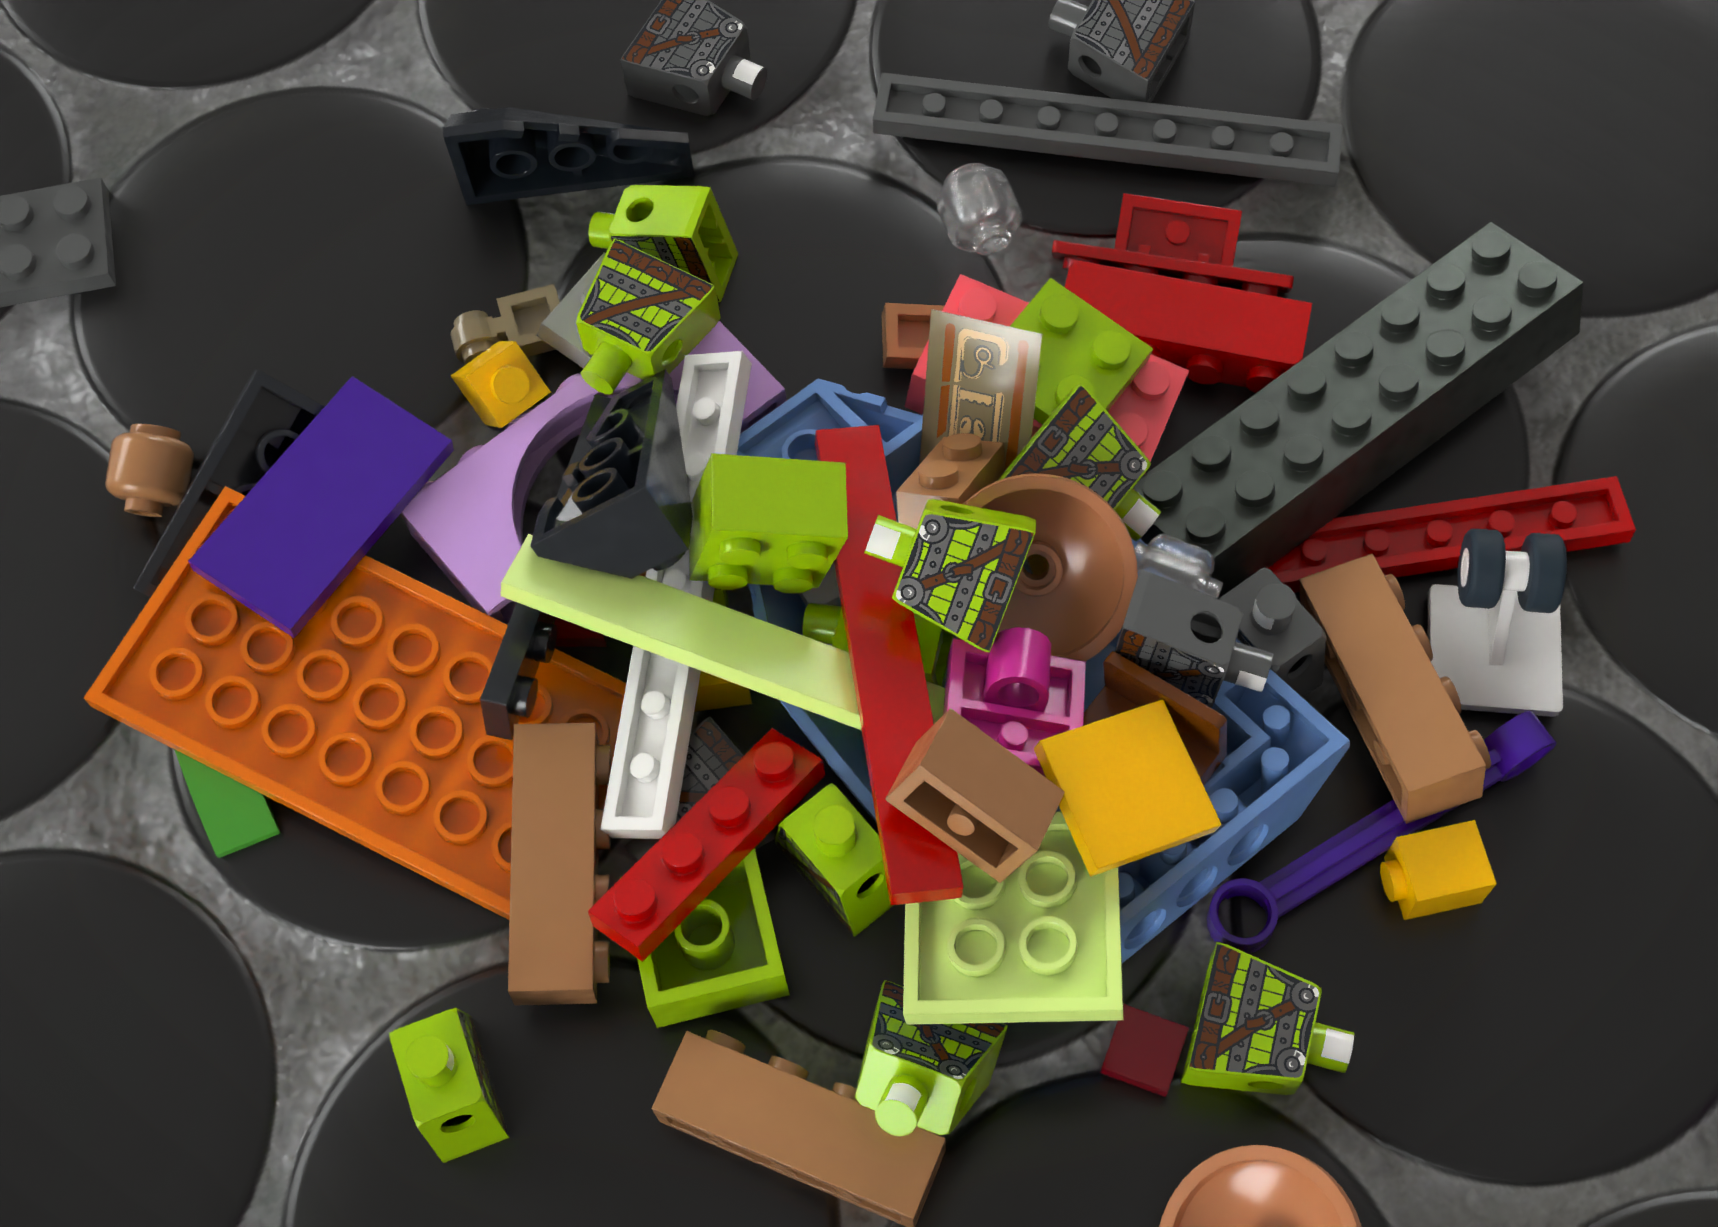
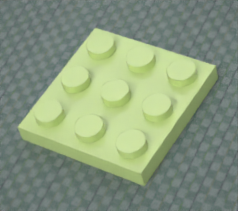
(1021, 947)

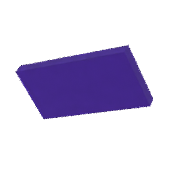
(321, 506)

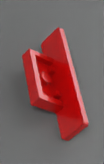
(1179, 242)

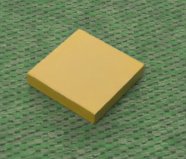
(1127, 787)

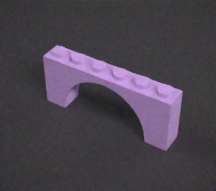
(476, 510)

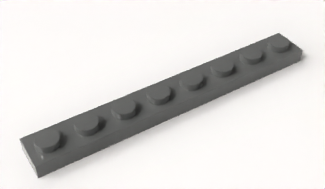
(1108, 129)

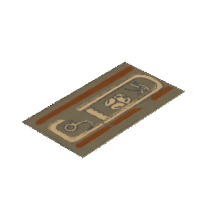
(979, 382)

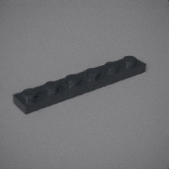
(528, 638)

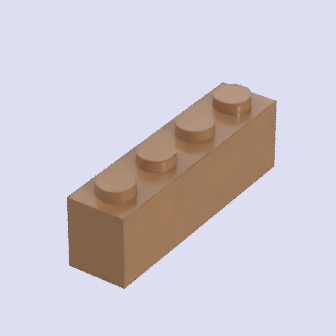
(1394, 691)
(556, 864)
(797, 1127)

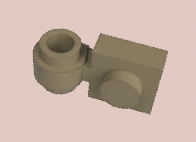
(518, 322)

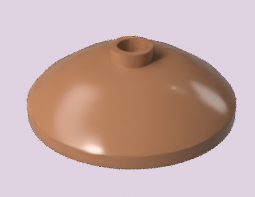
(1089, 556)
(1259, 1190)

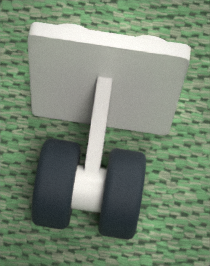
(1502, 624)

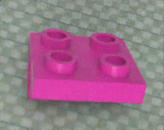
(1016, 690)

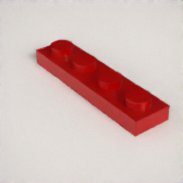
(706, 844)

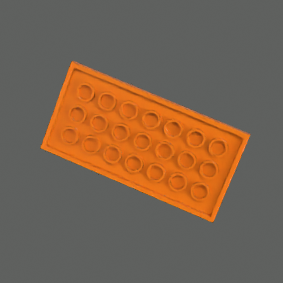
(355, 718)

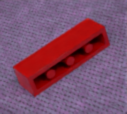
(1197, 325)

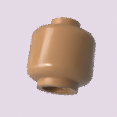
(149, 469)

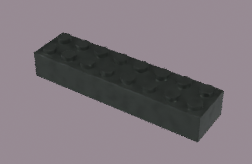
(1364, 404)

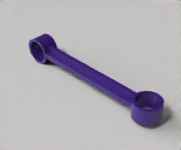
(1511, 750)

